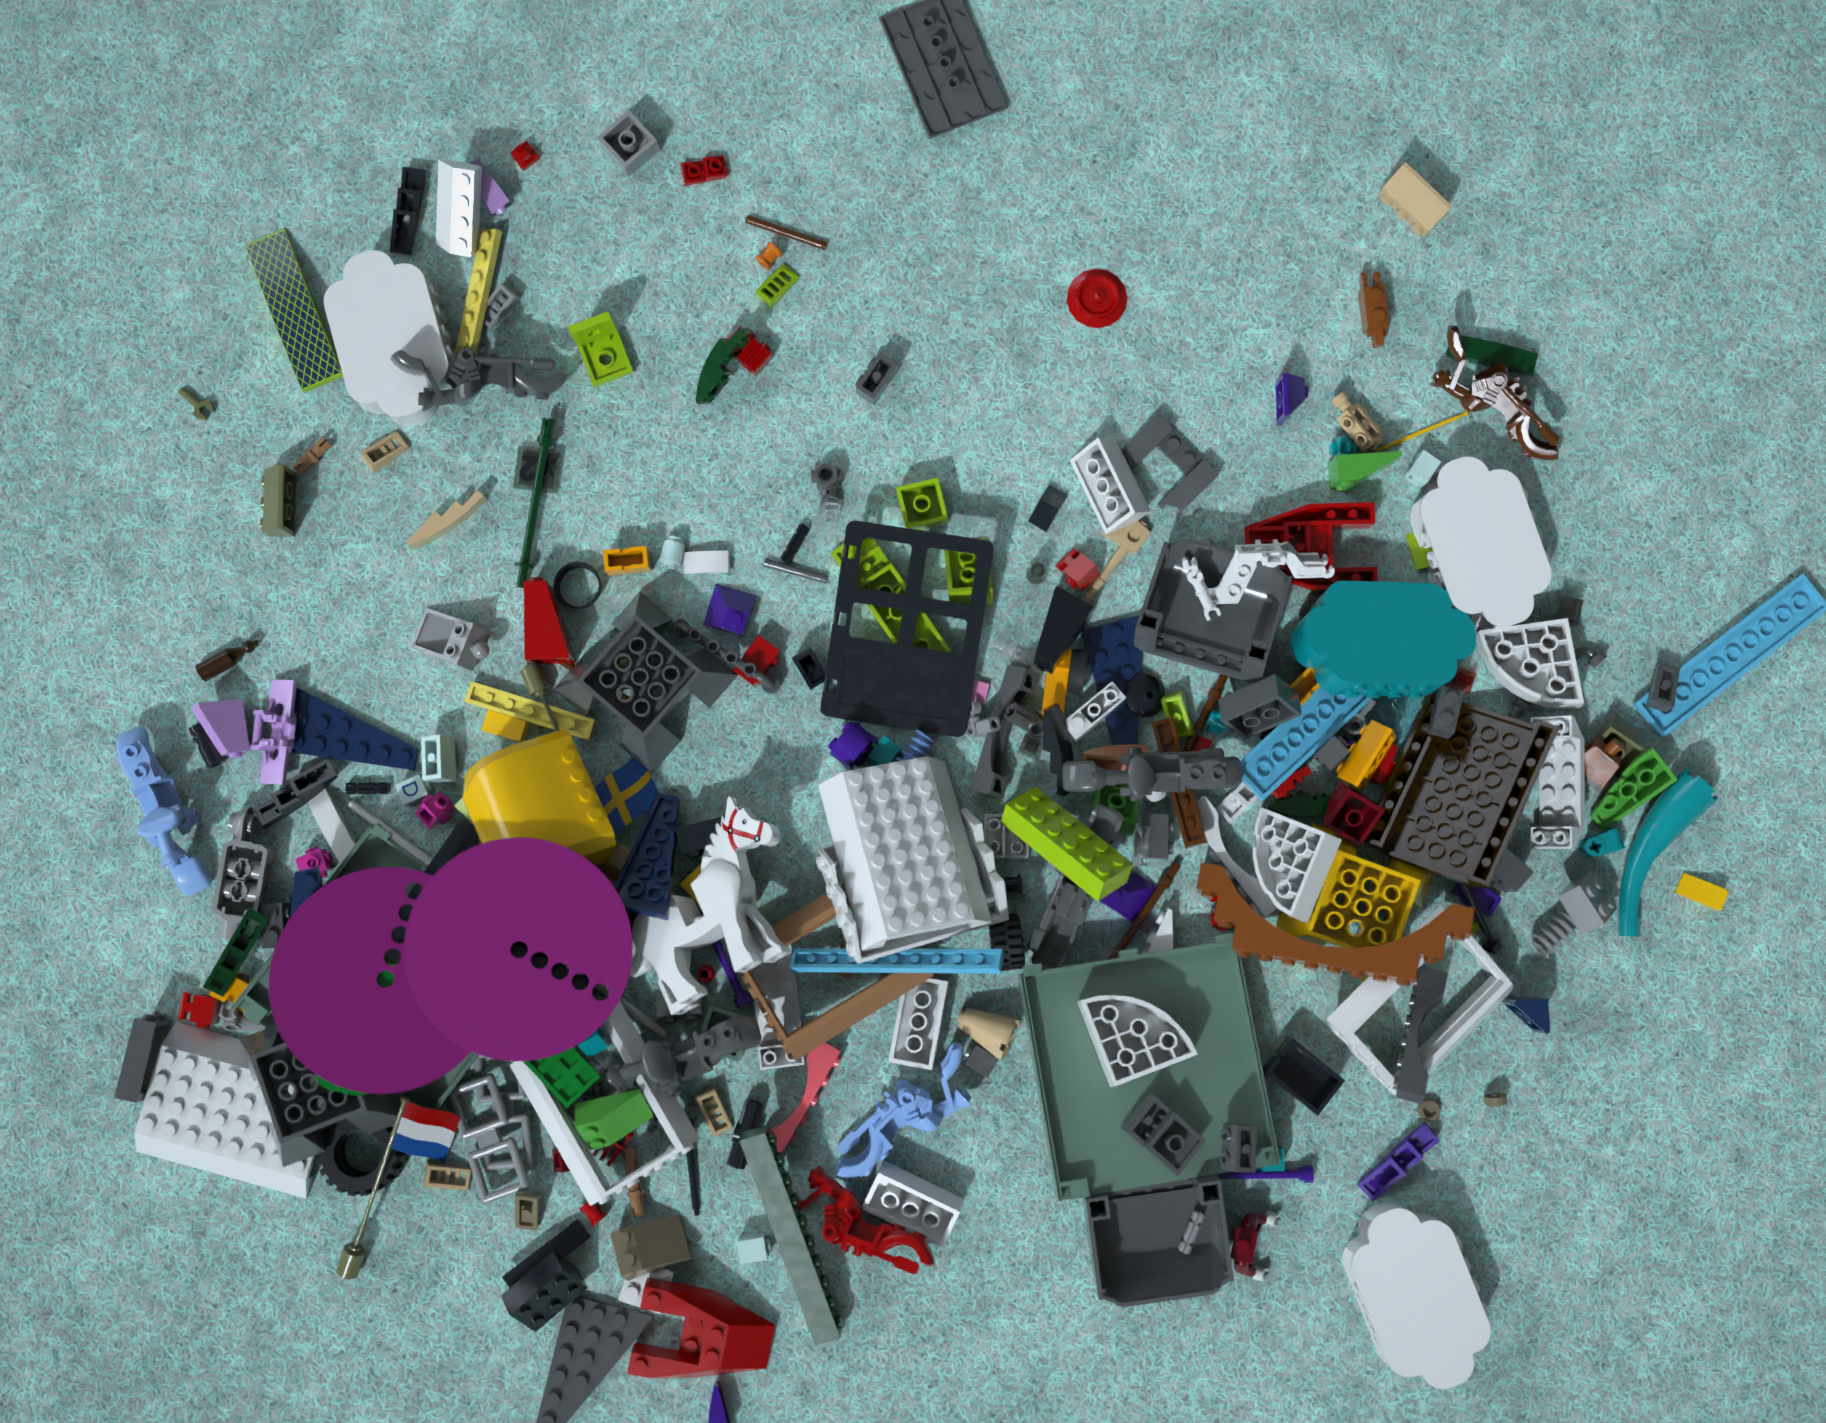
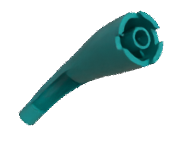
(1667, 819)

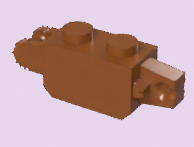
(1373, 309)

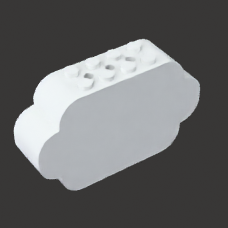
(373, 316)
(1482, 542)
(1417, 1294)

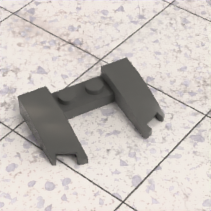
(1197, 471)

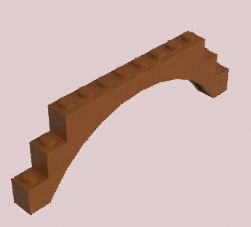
(1389, 961)

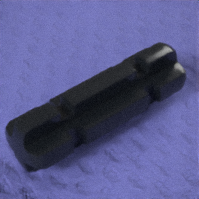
(795, 543)
(367, 788)

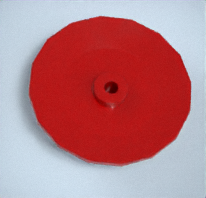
(1097, 298)

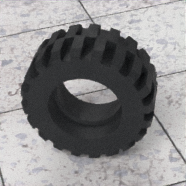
(343, 1174)

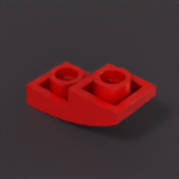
(703, 171)
(1288, 784)

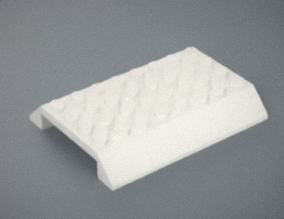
(903, 850)
(213, 1114)

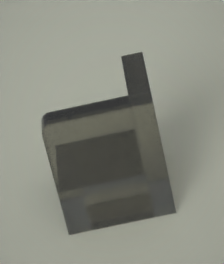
(1569, 608)
(1031, 747)

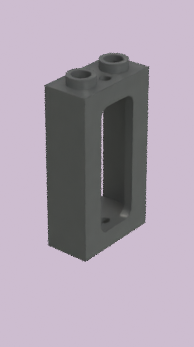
(141, 1055)

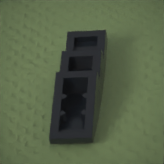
(407, 210)
(1057, 742)
(296, 794)
(562, 1244)

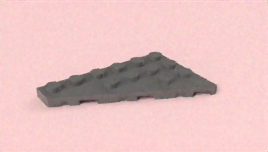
(586, 1349)

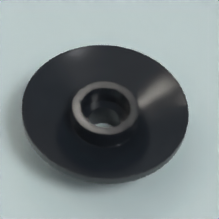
(1136, 695)

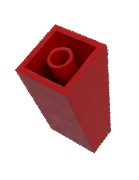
(544, 627)

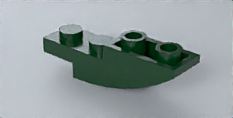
(715, 370)
(1299, 805)

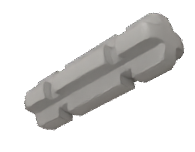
(1191, 1232)

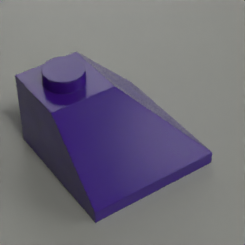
(1290, 394)
(730, 610)
(1130, 897)

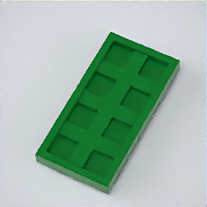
(565, 1074)

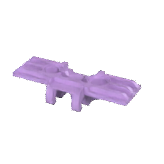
(282, 734)

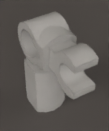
(977, 725)
(234, 1021)

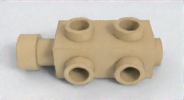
(1357, 426)

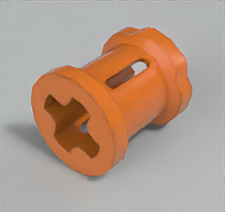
(768, 256)

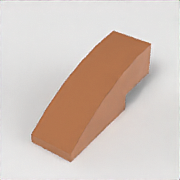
(1108, 756)

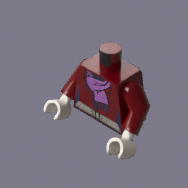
(1246, 1243)

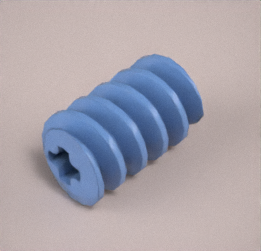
(918, 749)

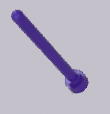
(741, 996)
(1303, 1173)

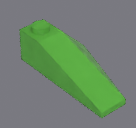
(1638, 783)

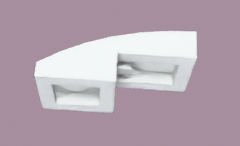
(706, 562)

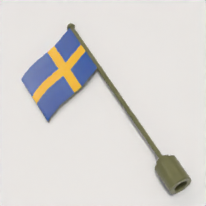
(623, 793)

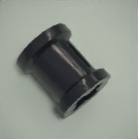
(1013, 884)

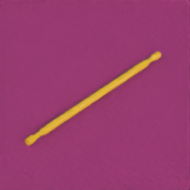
(1421, 432)

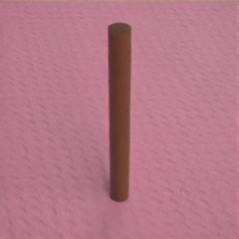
(786, 232)

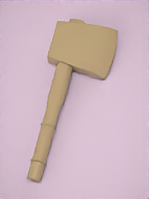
(1130, 540)

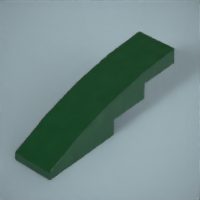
(1490, 353)
(236, 952)

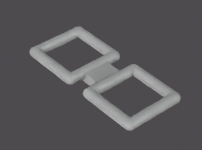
(509, 1100)
(489, 1139)

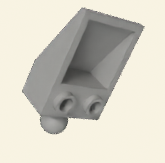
(450, 639)

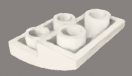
(1002, 840)

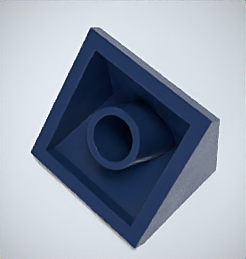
(1532, 1011)

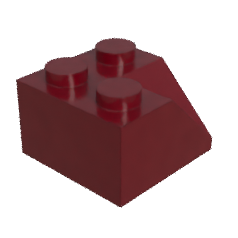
(1352, 814)

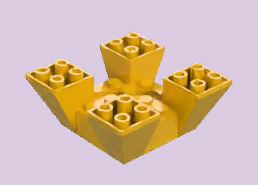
(1392, 890)

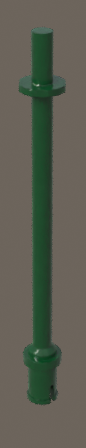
(545, 441)

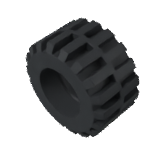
(1009, 938)

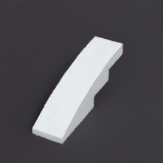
(1235, 803)
(332, 824)

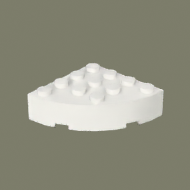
(1534, 662)
(1292, 862)
(1133, 1037)

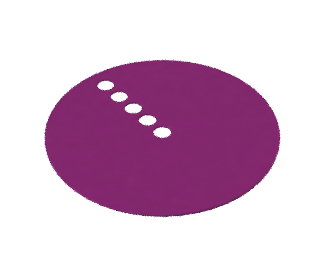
(463, 940)
(329, 992)

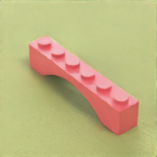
(819, 1064)

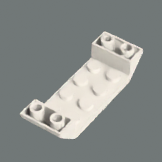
(1561, 788)
(782, 993)

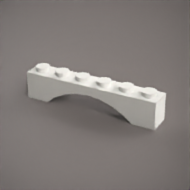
(1248, 884)

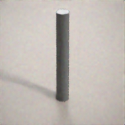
(795, 571)

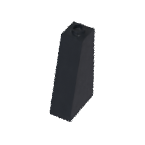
(1062, 626)

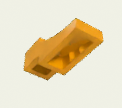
(1056, 684)

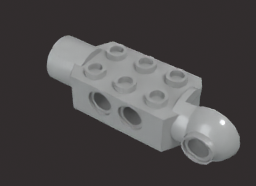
(242, 873)

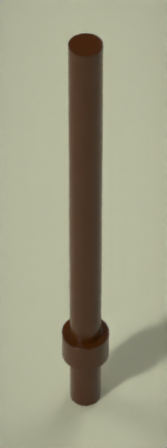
(1213, 696)
(1164, 883)

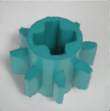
(1342, 446)
(1215, 723)

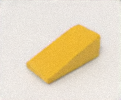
(505, 726)
(1702, 892)

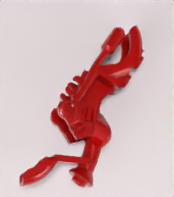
(846, 1226)

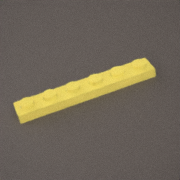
(479, 289)
(529, 710)

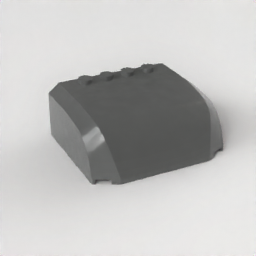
(1227, 644)
(1138, 1237)

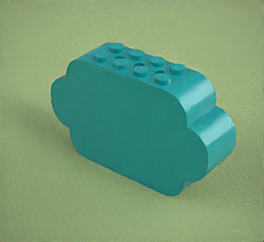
(1383, 639)

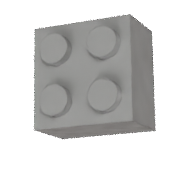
(628, 143)
(1587, 902)

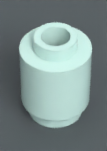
(672, 552)

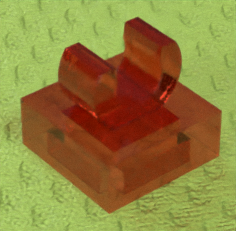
(1462, 680)

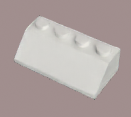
(458, 207)
(1109, 484)
(919, 1024)
(913, 1203)

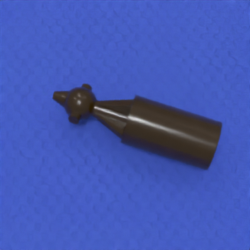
(223, 660)

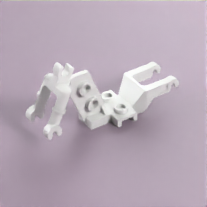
(1243, 566)

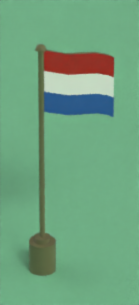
(418, 1133)

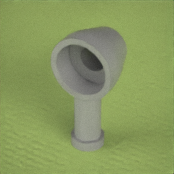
(1359, 719)

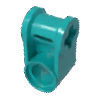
(1604, 843)

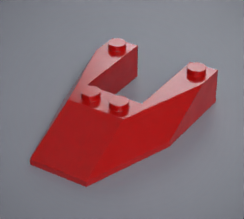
(1311, 531)
(714, 1339)

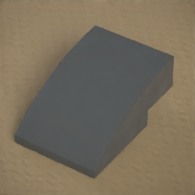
(1163, 1134)

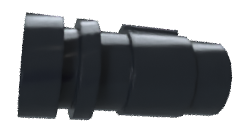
(205, 746)

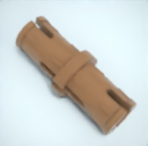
(311, 456)

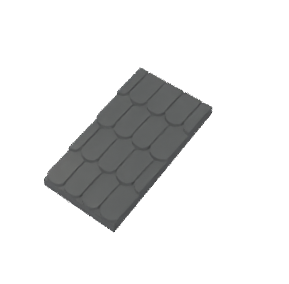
(942, 64)

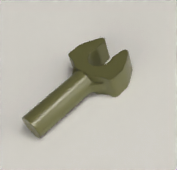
(198, 405)

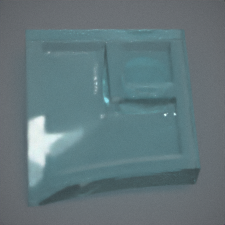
(1399, 716)

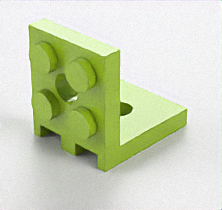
(597, 338)

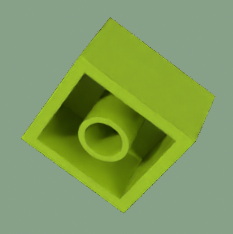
(922, 505)

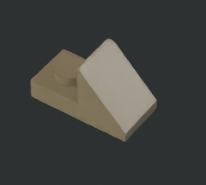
(527, 1210)

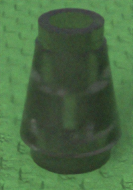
(1035, 578)

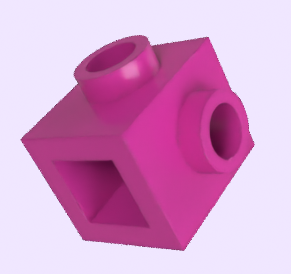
(435, 810)
(316, 857)

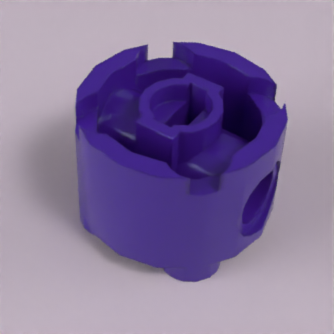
(853, 745)

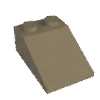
(650, 1246)

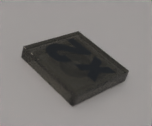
(526, 469)

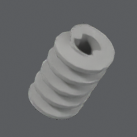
(1553, 933)

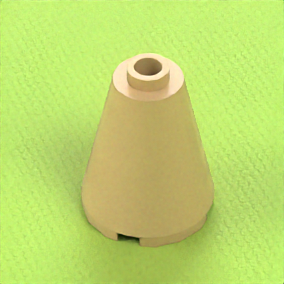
(989, 1029)

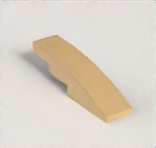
(439, 525)

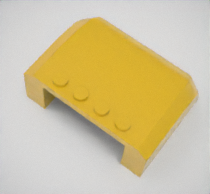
(540, 794)

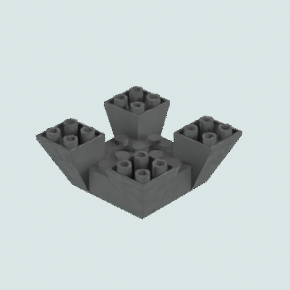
(677, 675)
(297, 1117)

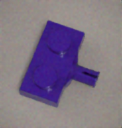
(1485, 898)

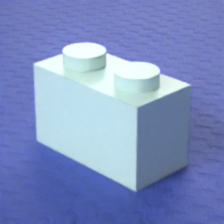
(438, 758)

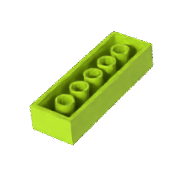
(1066, 843)

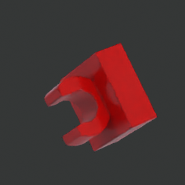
(524, 155)

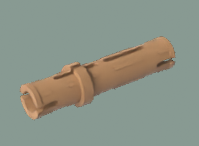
(635, 1192)

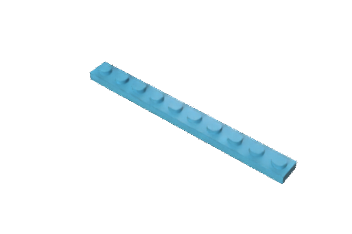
(901, 962)

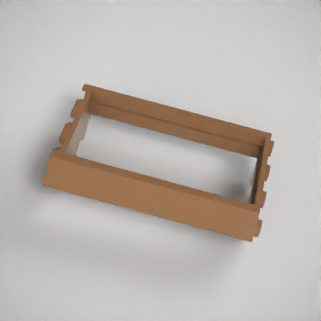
(842, 1015)

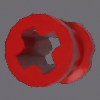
(593, 1212)

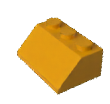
(1366, 755)

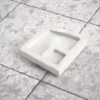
(633, 1289)

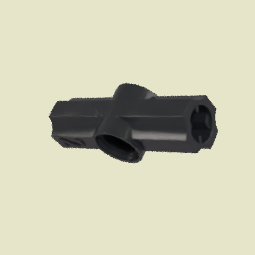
(749, 1120)

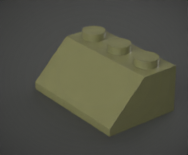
(278, 501)

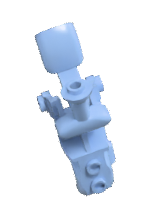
(161, 809)
(907, 1107)

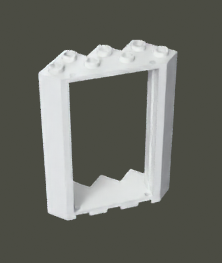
(991, 882)
(1373, 994)
(570, 1142)

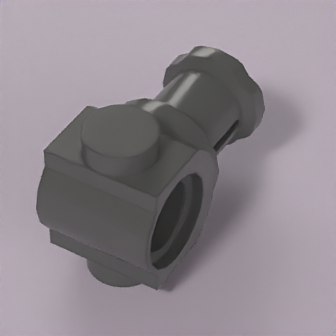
(830, 485)

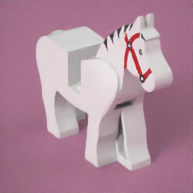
(729, 910)

